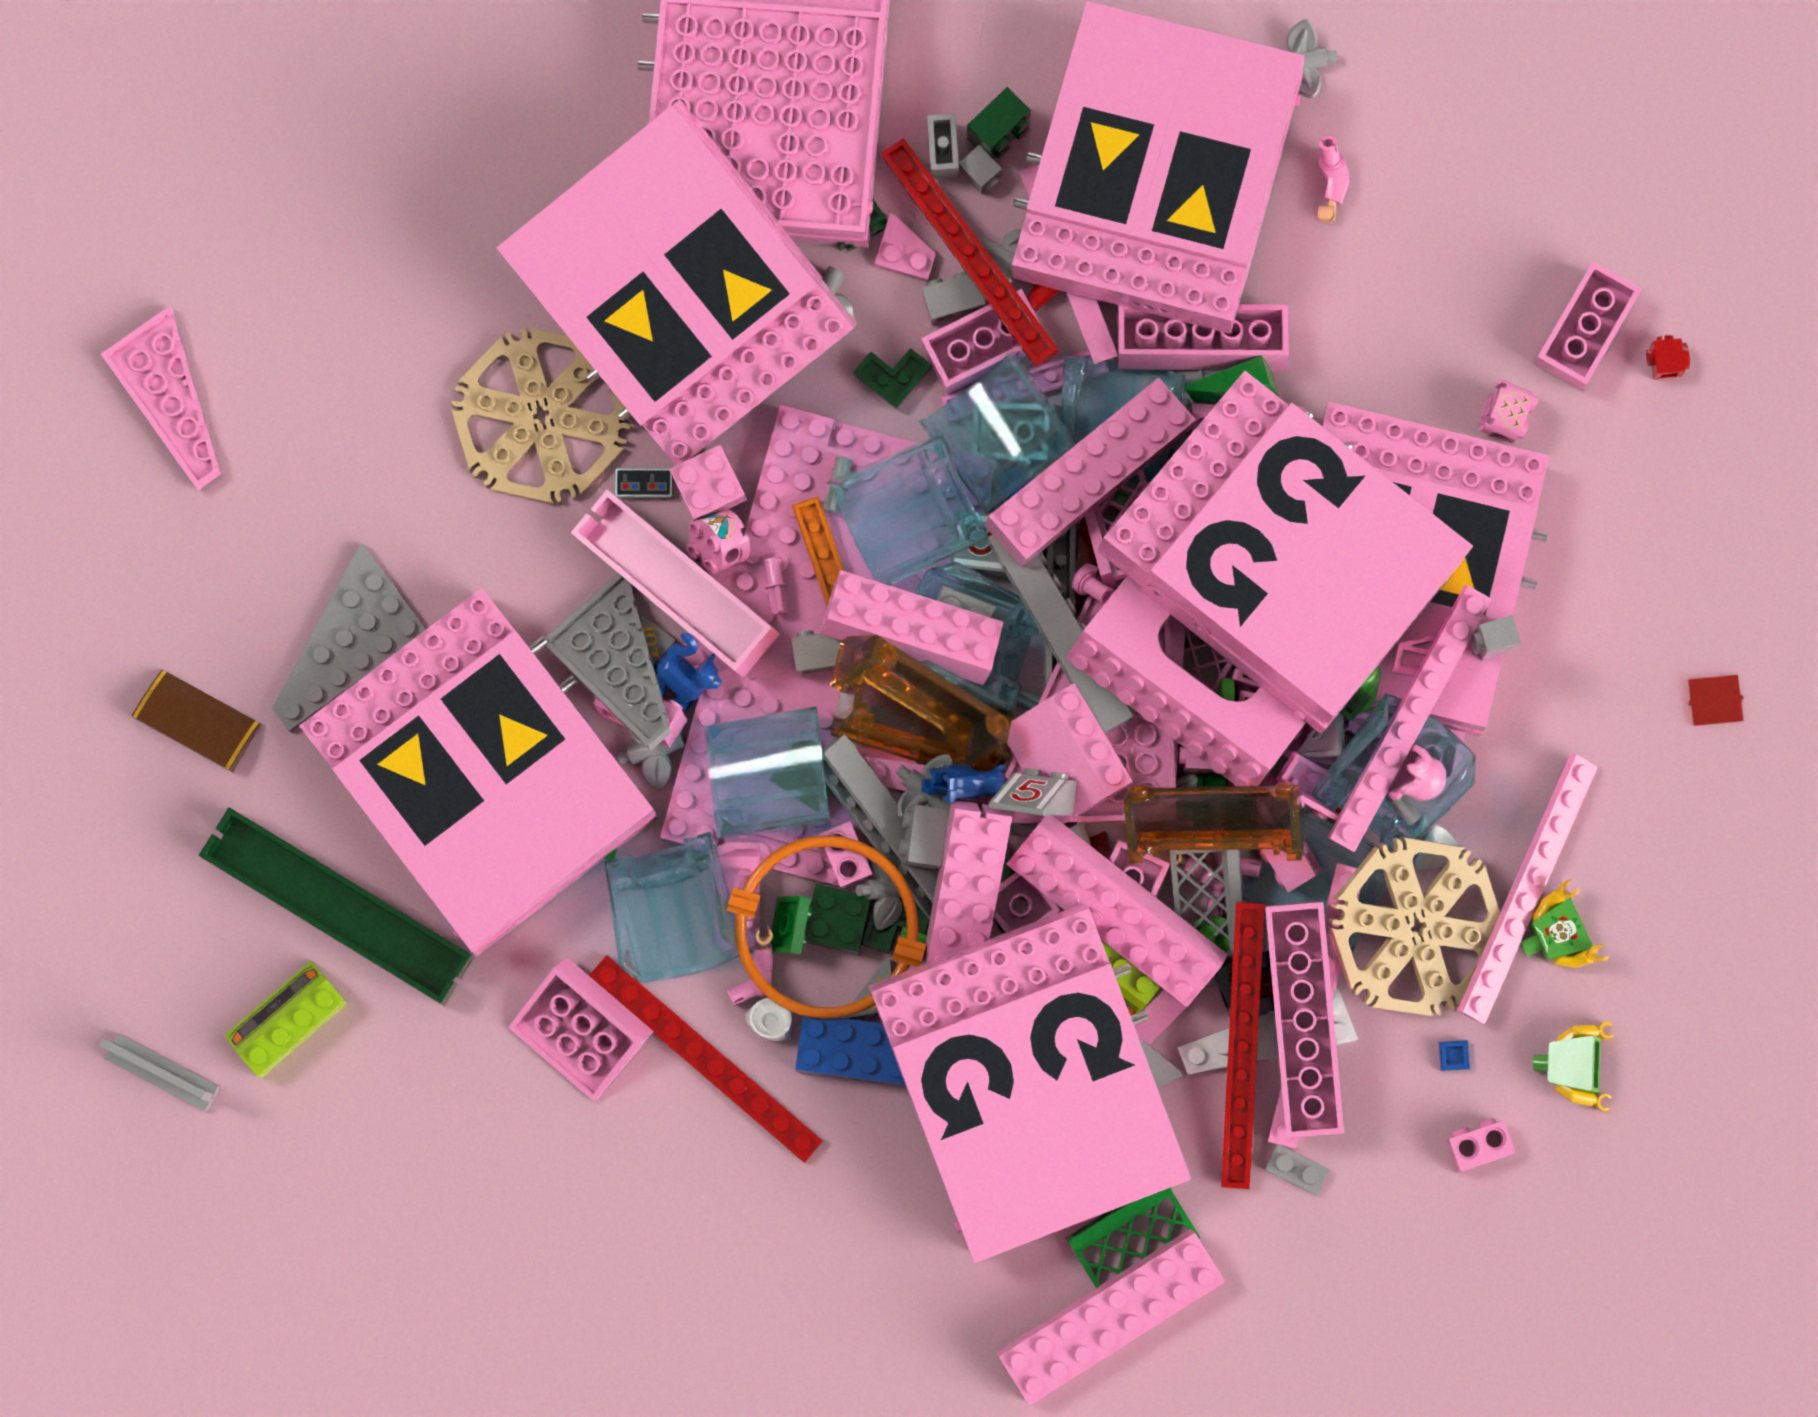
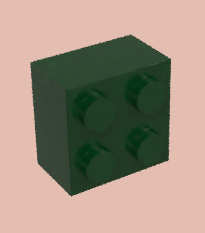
(999, 124)
(837, 919)

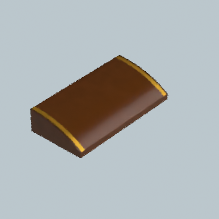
(196, 720)

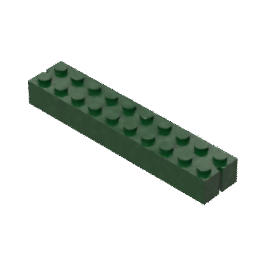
(336, 906)

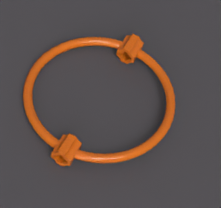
(745, 903)

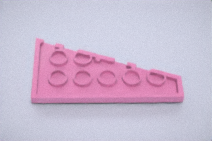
(160, 382)

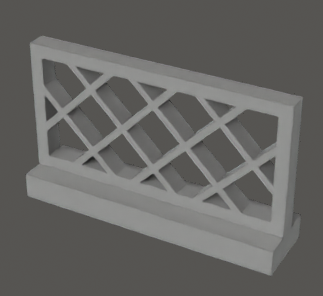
(1232, 883)
(160, 1072)

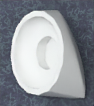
(770, 1020)

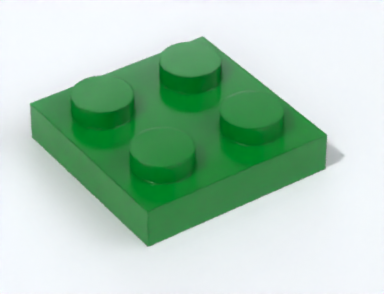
(790, 924)

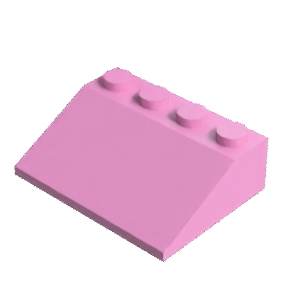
(1068, 739)
(580, 1029)

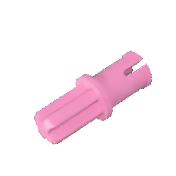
(776, 585)

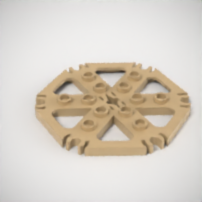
(522, 434)
(1397, 923)

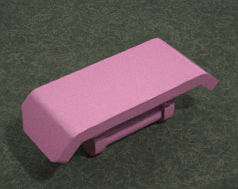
(738, 863)

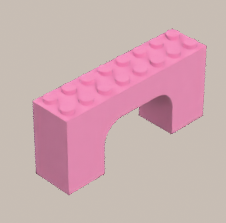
(1125, 657)

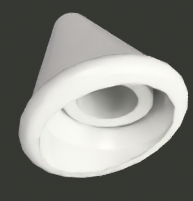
(1427, 860)

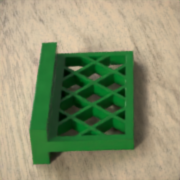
(1113, 1220)

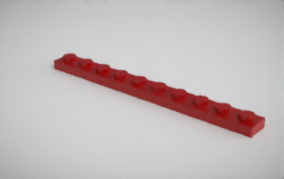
(969, 253)
(1243, 1045)
(707, 1059)

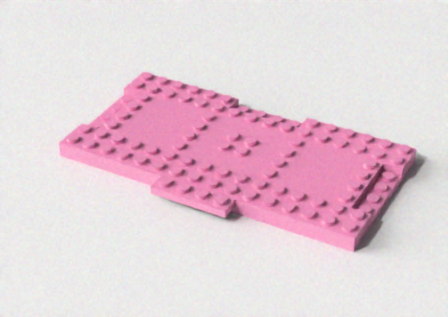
(794, 470)

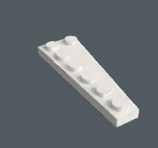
(1212, 1051)

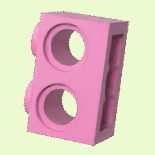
(843, 856)
(1482, 1151)

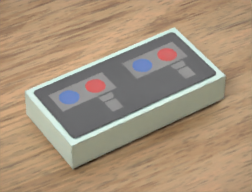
(643, 483)

